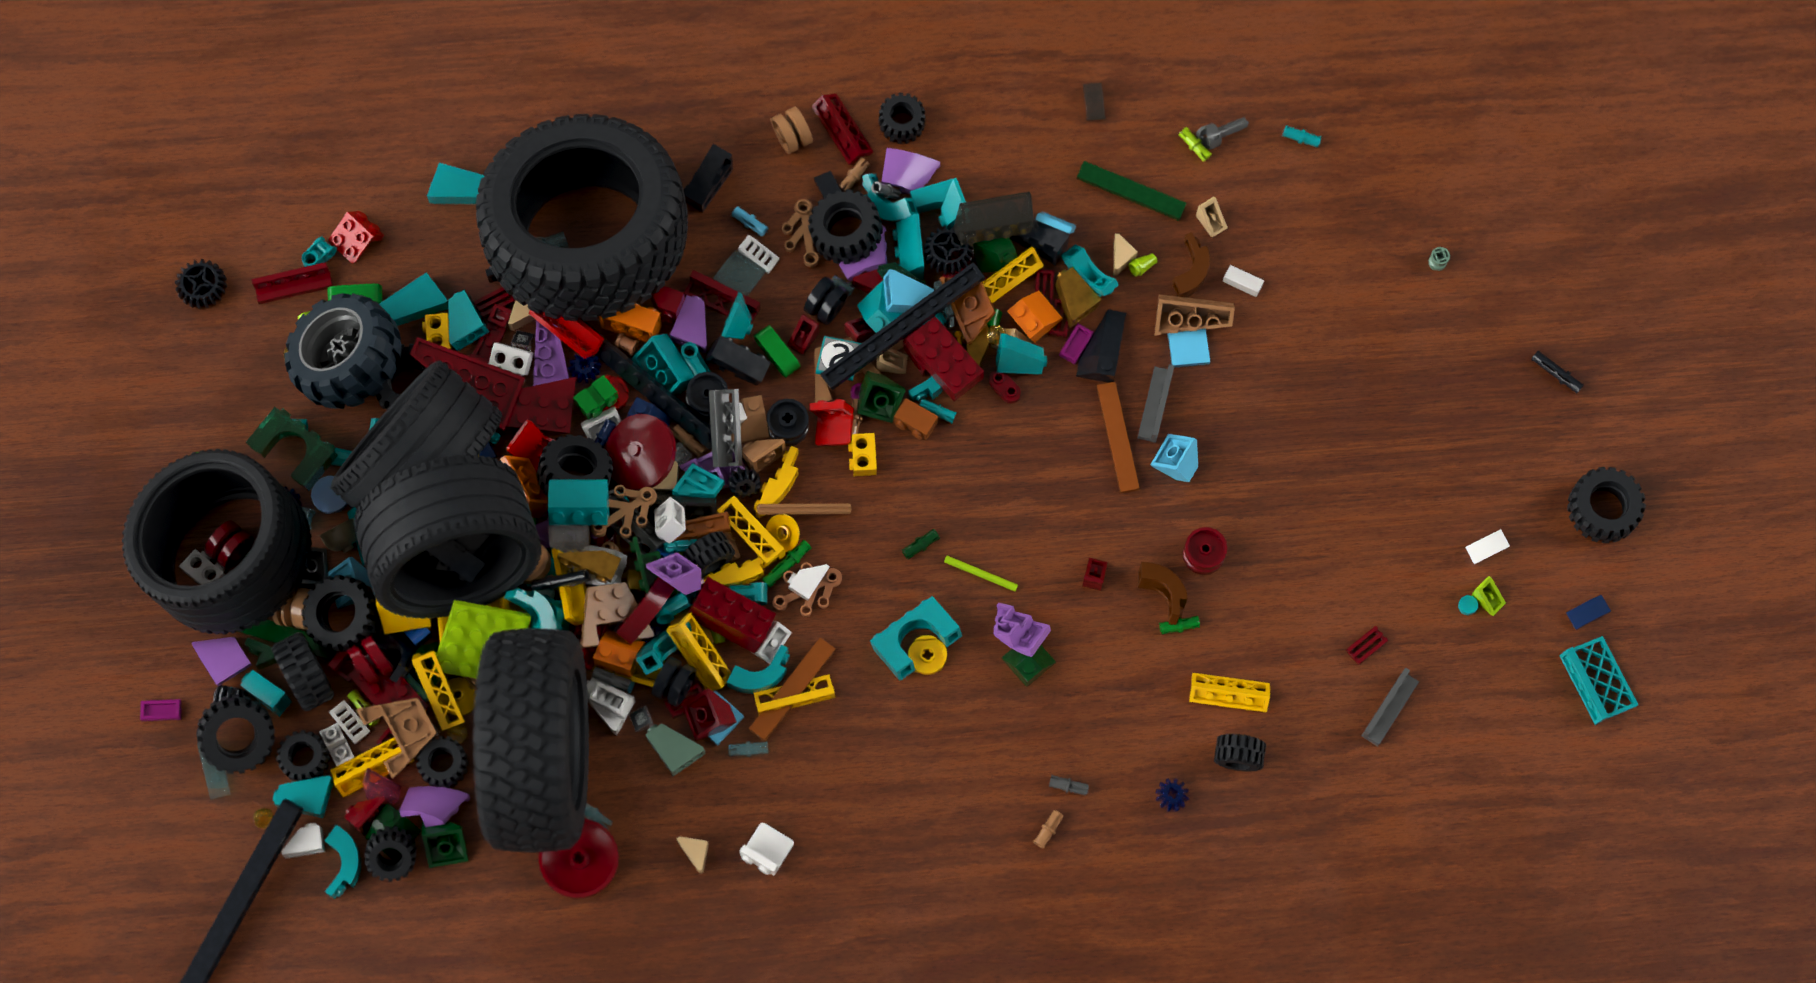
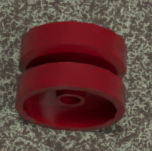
(229, 545)
(1194, 555)
(370, 660)

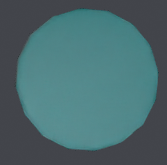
(1468, 605)

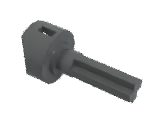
(1215, 134)

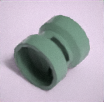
(1435, 260)

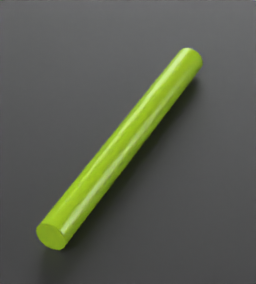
(981, 573)

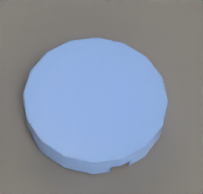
(325, 498)

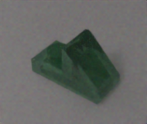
(266, 654)

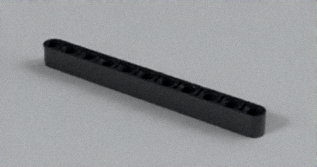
(243, 893)

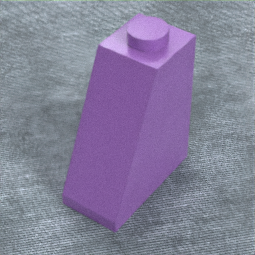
(691, 324)

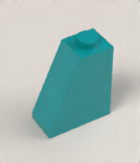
(464, 321)
(1019, 356)
(265, 692)
(310, 794)

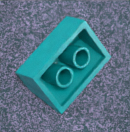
(909, 245)
(664, 363)
(578, 502)

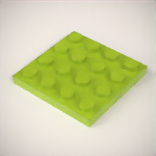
(467, 632)

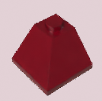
(708, 714)
(364, 812)

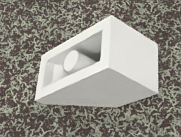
(807, 580)
(305, 842)

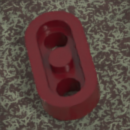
(1003, 386)

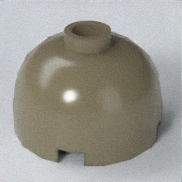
(340, 537)

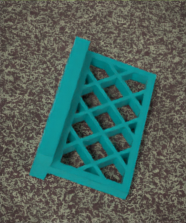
(1584, 682)

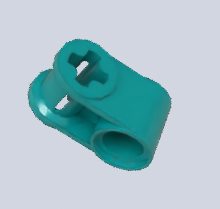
(318, 251)

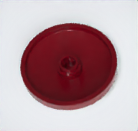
(641, 451)
(584, 867)

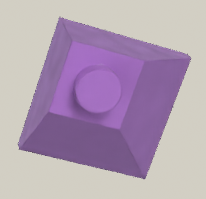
(677, 572)

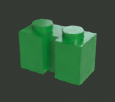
(596, 397)

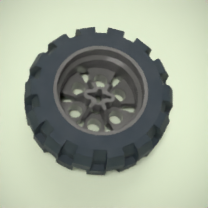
(343, 351)

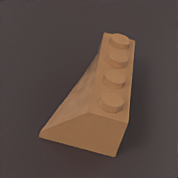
(1190, 314)

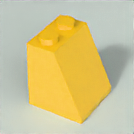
(394, 623)

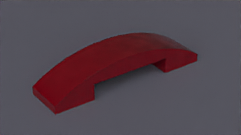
(497, 326)
(645, 610)

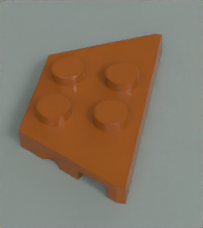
(972, 310)

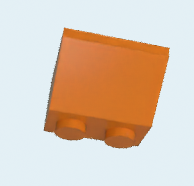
(1035, 315)
(617, 654)

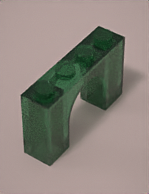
(280, 425)

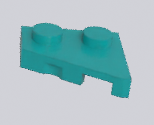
(698, 483)

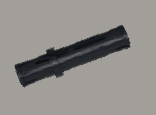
(1563, 376)
(552, 582)

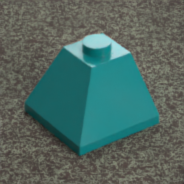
(951, 205)
(874, 309)
(738, 320)

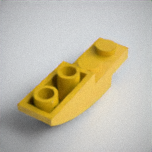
(776, 490)
(748, 572)

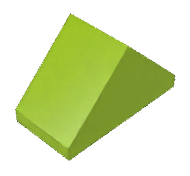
(1489, 596)

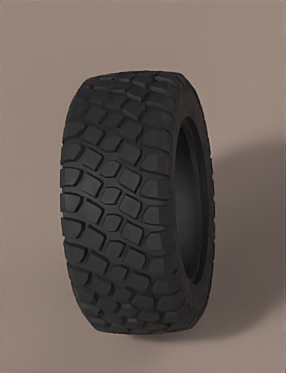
(569, 157)
(531, 740)

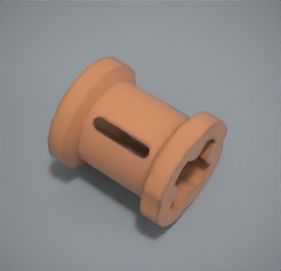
(626, 343)

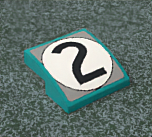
(832, 351)

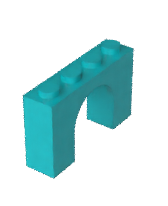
(931, 198)
(927, 615)

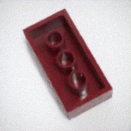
(944, 358)
(731, 615)
(386, 690)

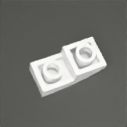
(1487, 546)
(337, 744)

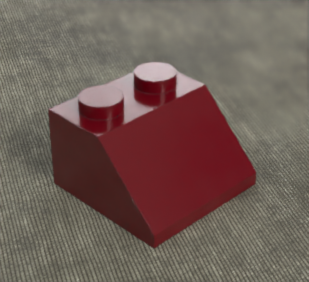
(668, 304)

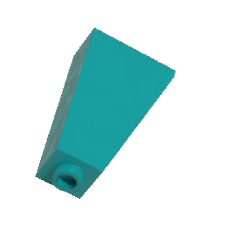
(454, 186)
(415, 301)

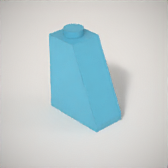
(903, 291)

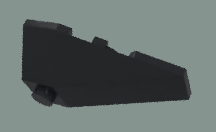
(1102, 351)

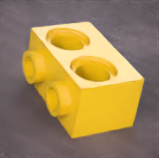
(439, 334)
(867, 454)

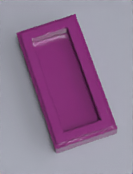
(1076, 344)
(160, 710)

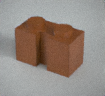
(916, 419)

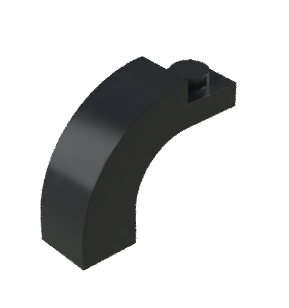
(398, 648)

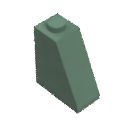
(673, 748)

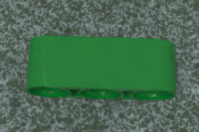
(372, 291)
(777, 351)

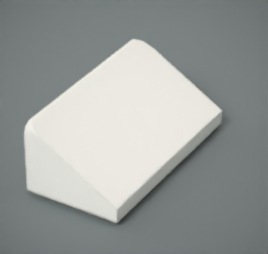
(1243, 281)
(594, 425)
(774, 638)

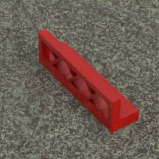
(580, 332)

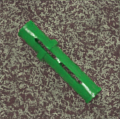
(790, 560)

